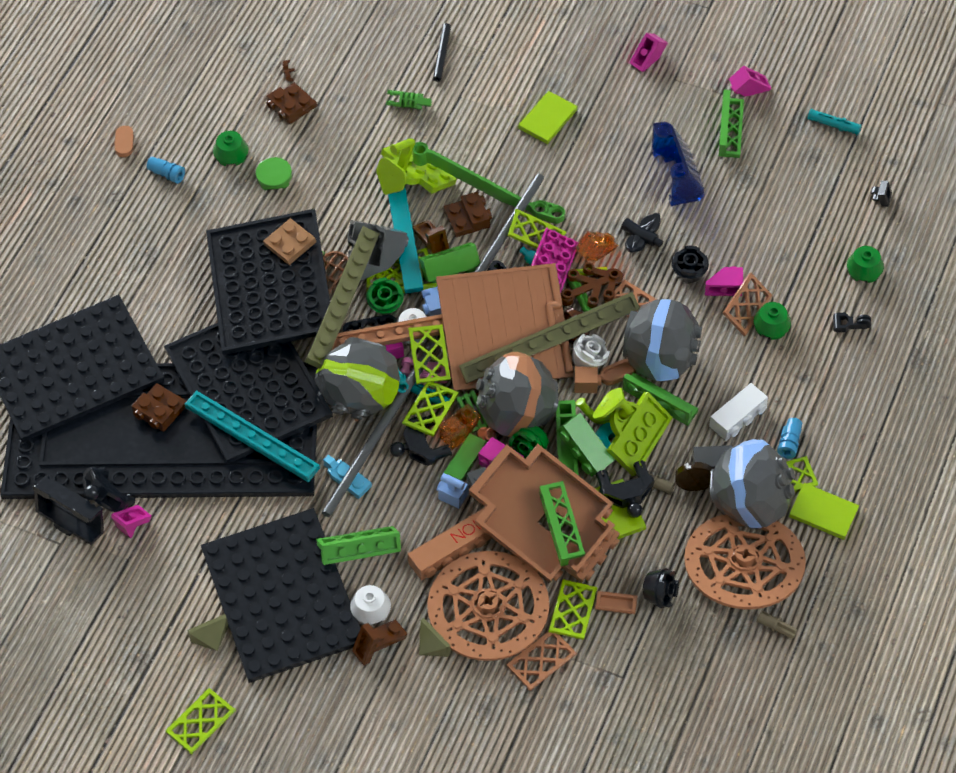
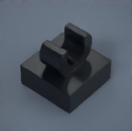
(882, 193)

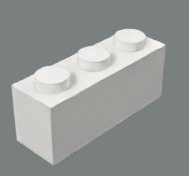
(738, 412)

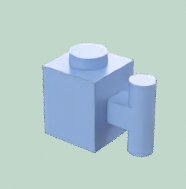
(432, 302)
(452, 490)

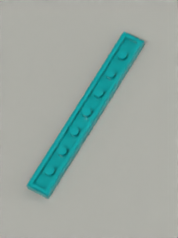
(409, 259)
(252, 436)

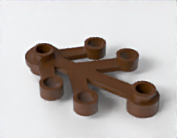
(611, 277)

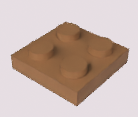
(289, 241)

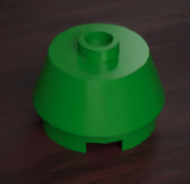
(230, 148)
(865, 264)
(384, 296)
(772, 320)
(528, 440)

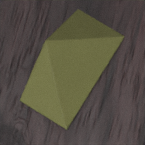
(209, 633)
(432, 642)

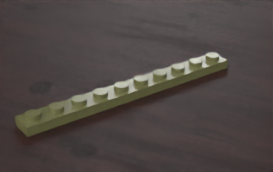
(342, 297)
(554, 335)

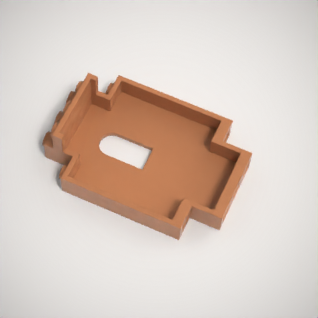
(514, 508)

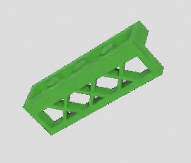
(724, 130)
(672, 404)
(554, 526)
(359, 545)

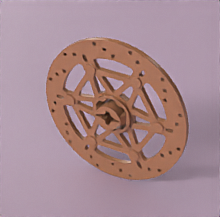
(744, 561)
(487, 605)

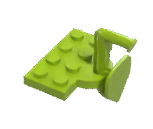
(398, 169)
(635, 425)

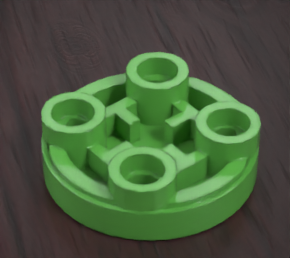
(273, 173)

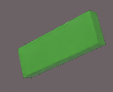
(465, 457)

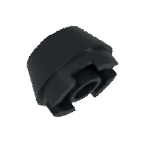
(690, 264)
(660, 587)

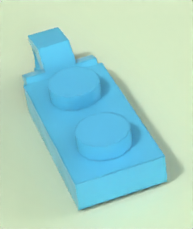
(337, 471)

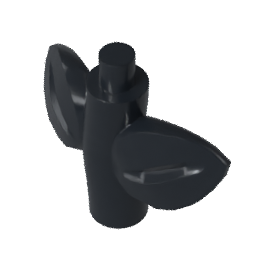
(642, 233)

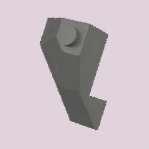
(386, 250)

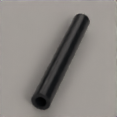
(442, 50)

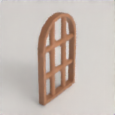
(335, 253)

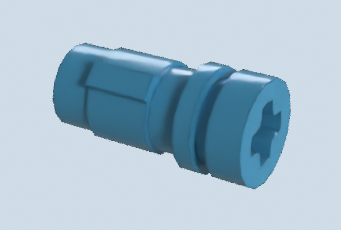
(166, 169)
(789, 438)

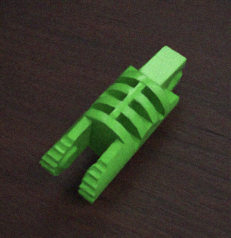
(409, 100)

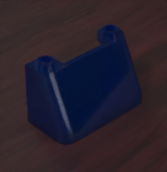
(686, 182)

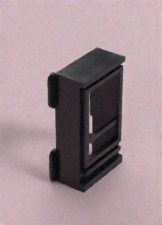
(68, 510)

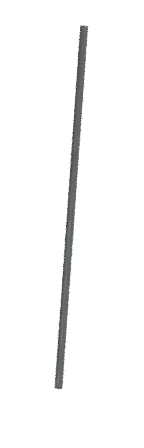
(400, 397)

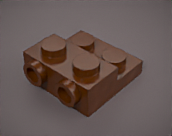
(290, 103)
(468, 214)
(158, 407)

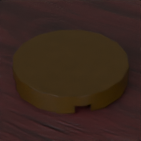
(694, 476)

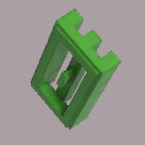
(466, 397)

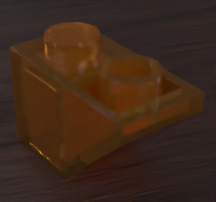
(596, 245)
(458, 426)

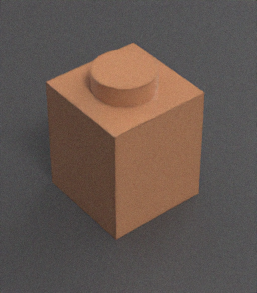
(586, 380)

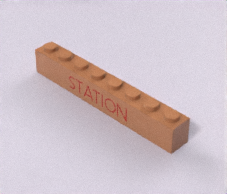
(447, 547)

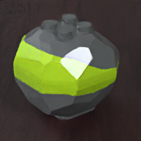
(358, 378)

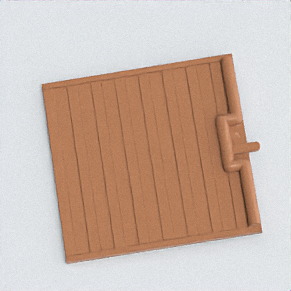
(499, 308)

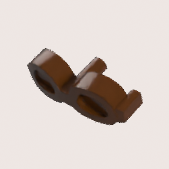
(286, 71)

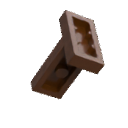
(433, 238)
(373, 640)

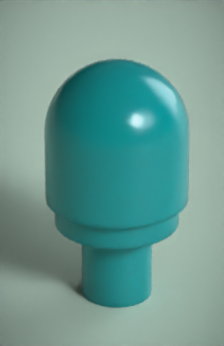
(529, 255)

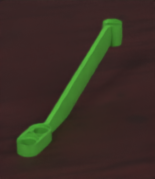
(423, 155)

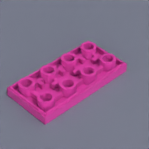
(558, 250)

